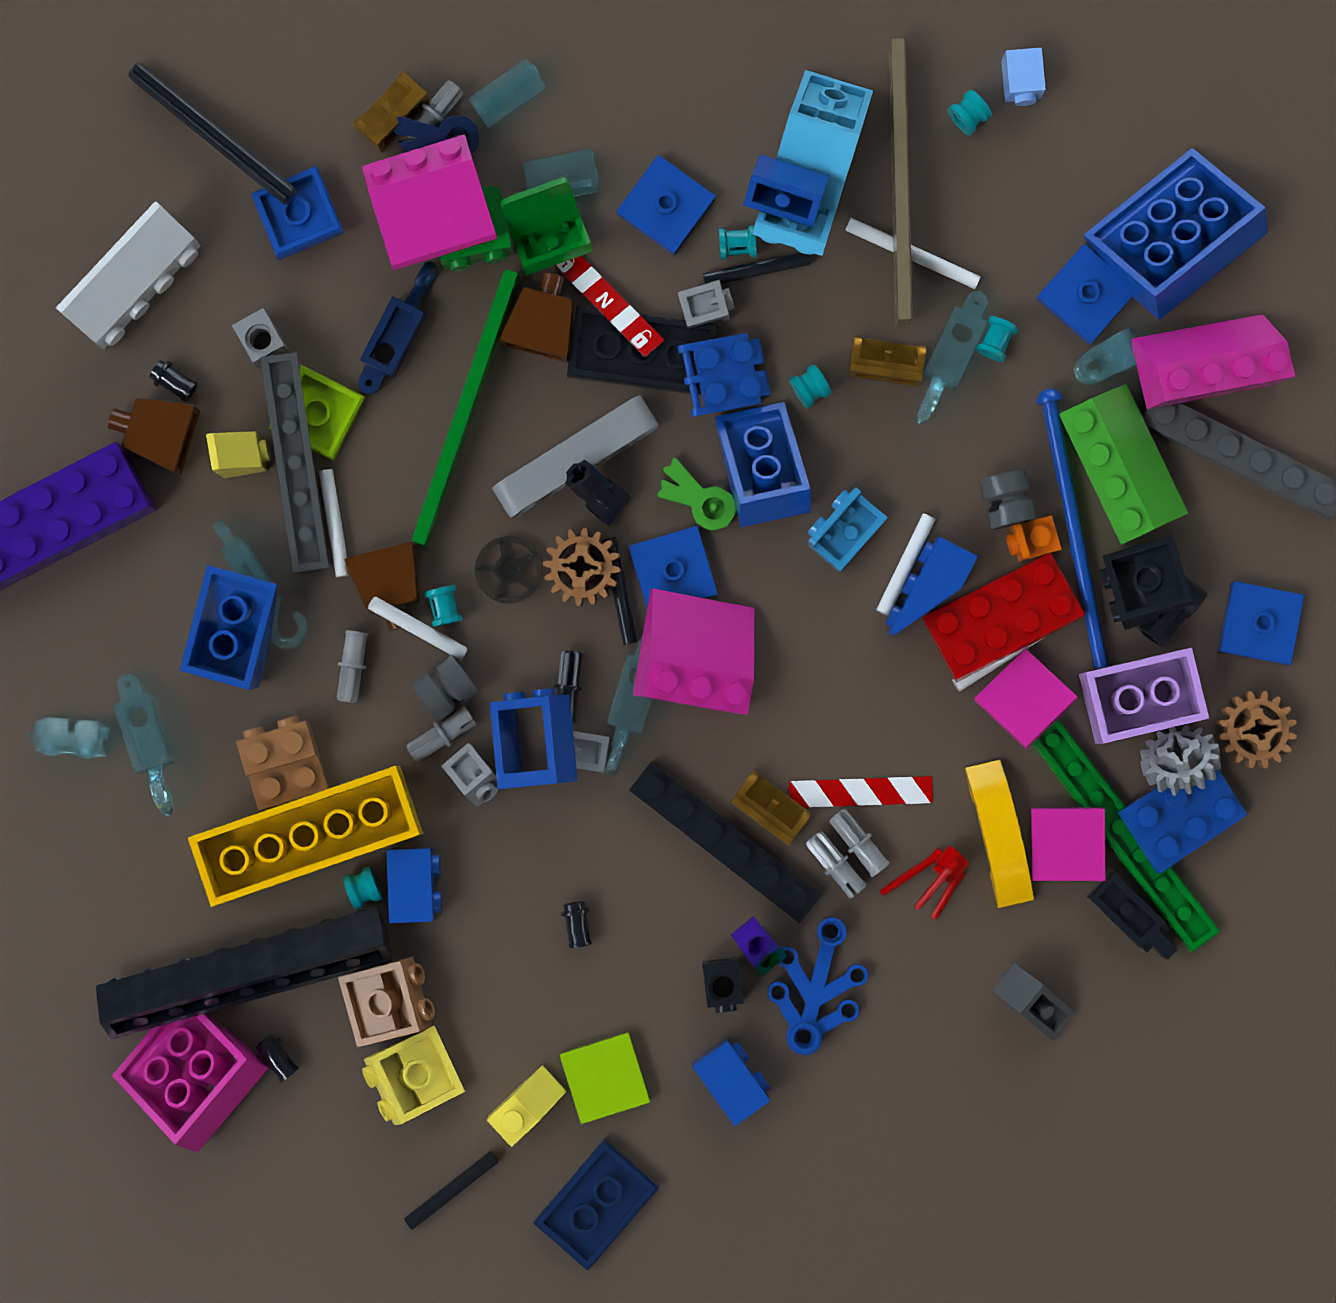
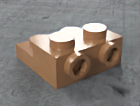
(282, 762)
(386, 1001)

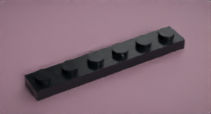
(725, 842)

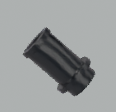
(173, 380)
(577, 924)
(276, 1057)

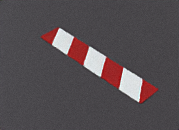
(862, 791)

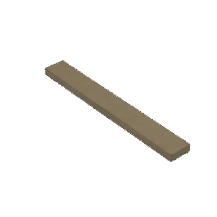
(900, 183)

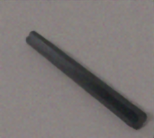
(212, 133)

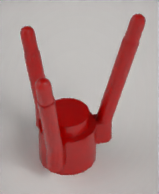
(949, 868)

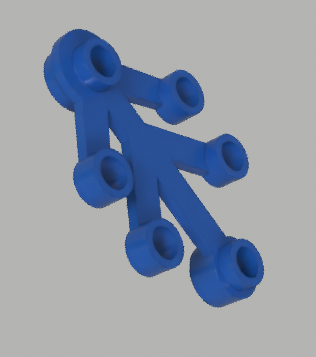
(815, 992)

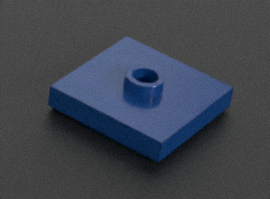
(665, 205)
(304, 221)
(1085, 294)
(674, 565)
(1260, 623)

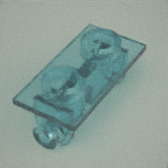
(507, 93)
(86, 741)

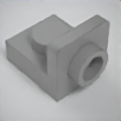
(705, 304)
(590, 751)
(472, 775)

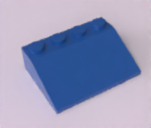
(1178, 232)

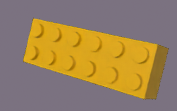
(305, 835)

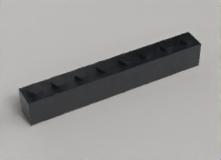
(243, 973)

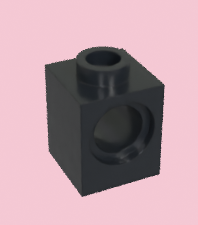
(722, 967)

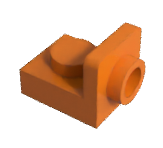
(1033, 539)

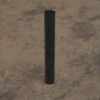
(757, 268)
(621, 601)
(451, 1190)

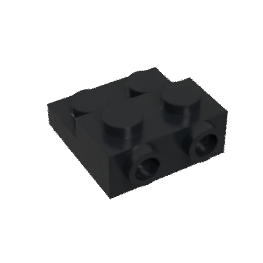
(1145, 582)

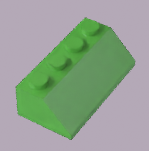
(1123, 463)

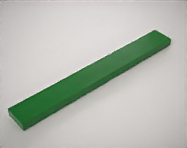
(465, 408)
(1091, 790)

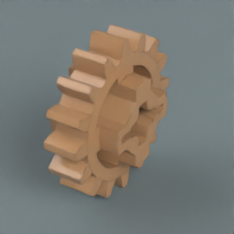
(581, 584)
(1252, 716)

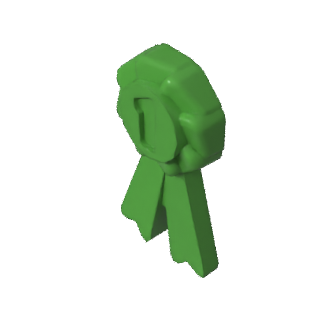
(711, 506)

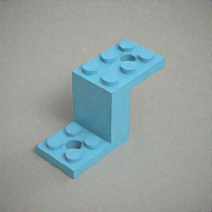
(821, 138)

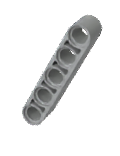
(594, 444)

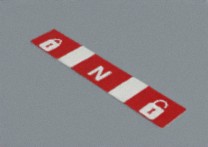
(611, 304)

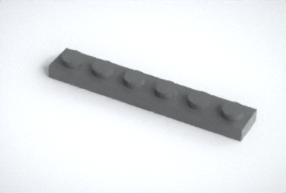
(1244, 457)
(294, 462)

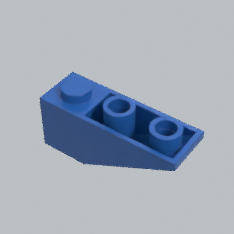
(940, 576)

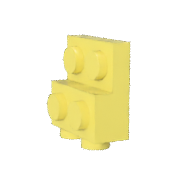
(412, 1076)

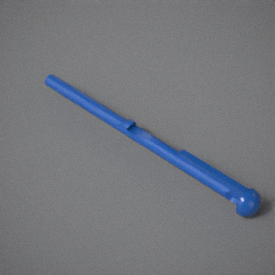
(1049, 400)

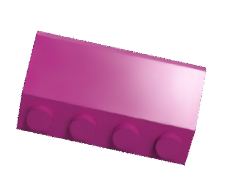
(1211, 360)

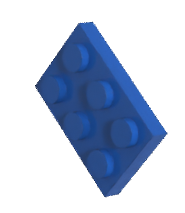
(1175, 826)

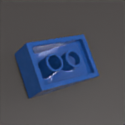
(763, 464)
(231, 628)

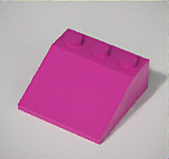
(428, 202)
(697, 653)
(190, 1077)

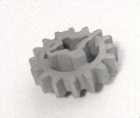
(1198, 755)

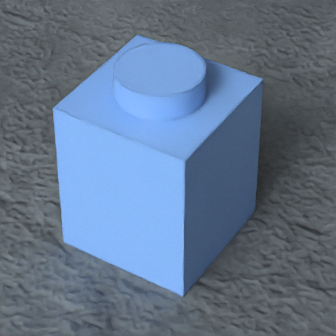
(1023, 76)

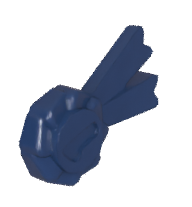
(431, 134)

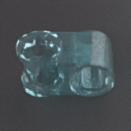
(1112, 355)

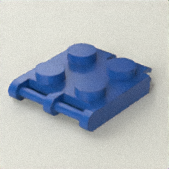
(725, 373)

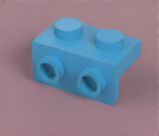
(846, 529)

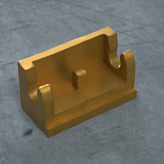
(400, 99)
(887, 361)
(771, 808)

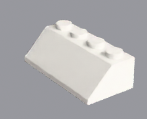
(129, 276)

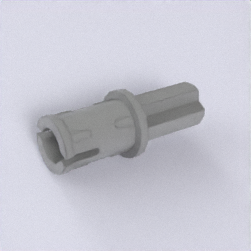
(440, 104)
(351, 666)
(441, 734)
(859, 842)
(835, 864)

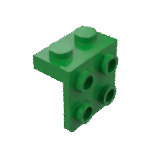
(546, 225)
(490, 251)

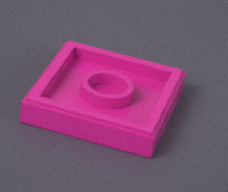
(1026, 698)
(1068, 844)

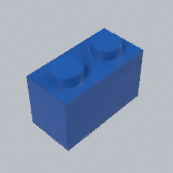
(785, 190)
(412, 885)
(731, 1081)

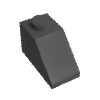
(1033, 1001)

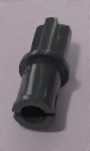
(569, 678)

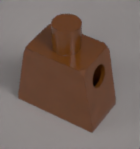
(541, 321)
(157, 431)
(387, 575)

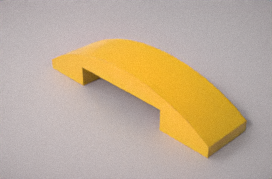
(1000, 833)

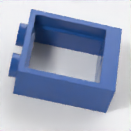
(558, 739)

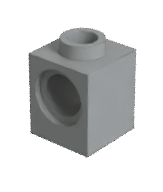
(254, 325)

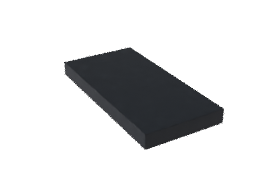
(606, 355)

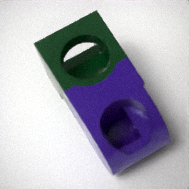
(757, 944)

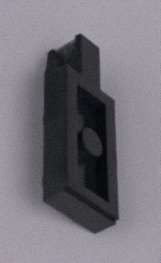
(1132, 915)

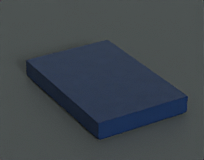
(596, 1204)

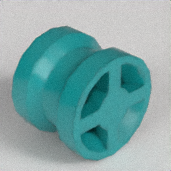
(969, 112)
(810, 386)
(362, 887)

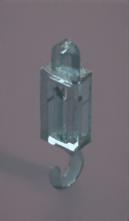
(950, 355)
(245, 562)
(626, 714)
(145, 744)

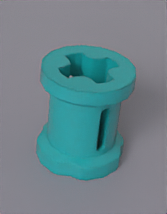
(737, 242)
(997, 339)
(443, 606)

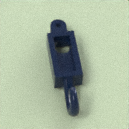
(396, 327)

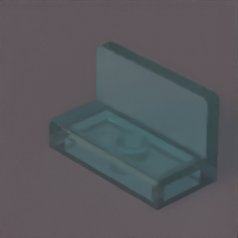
(575, 166)

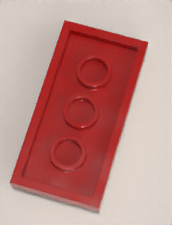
(1003, 617)

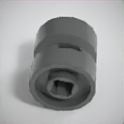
(1008, 499)
(445, 688)

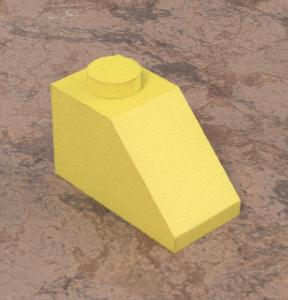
(237, 453)
(526, 1105)

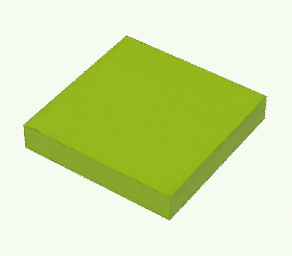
(328, 410)
(604, 1077)

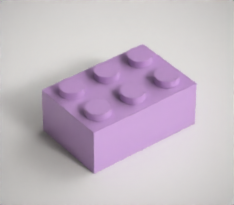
(1143, 696)

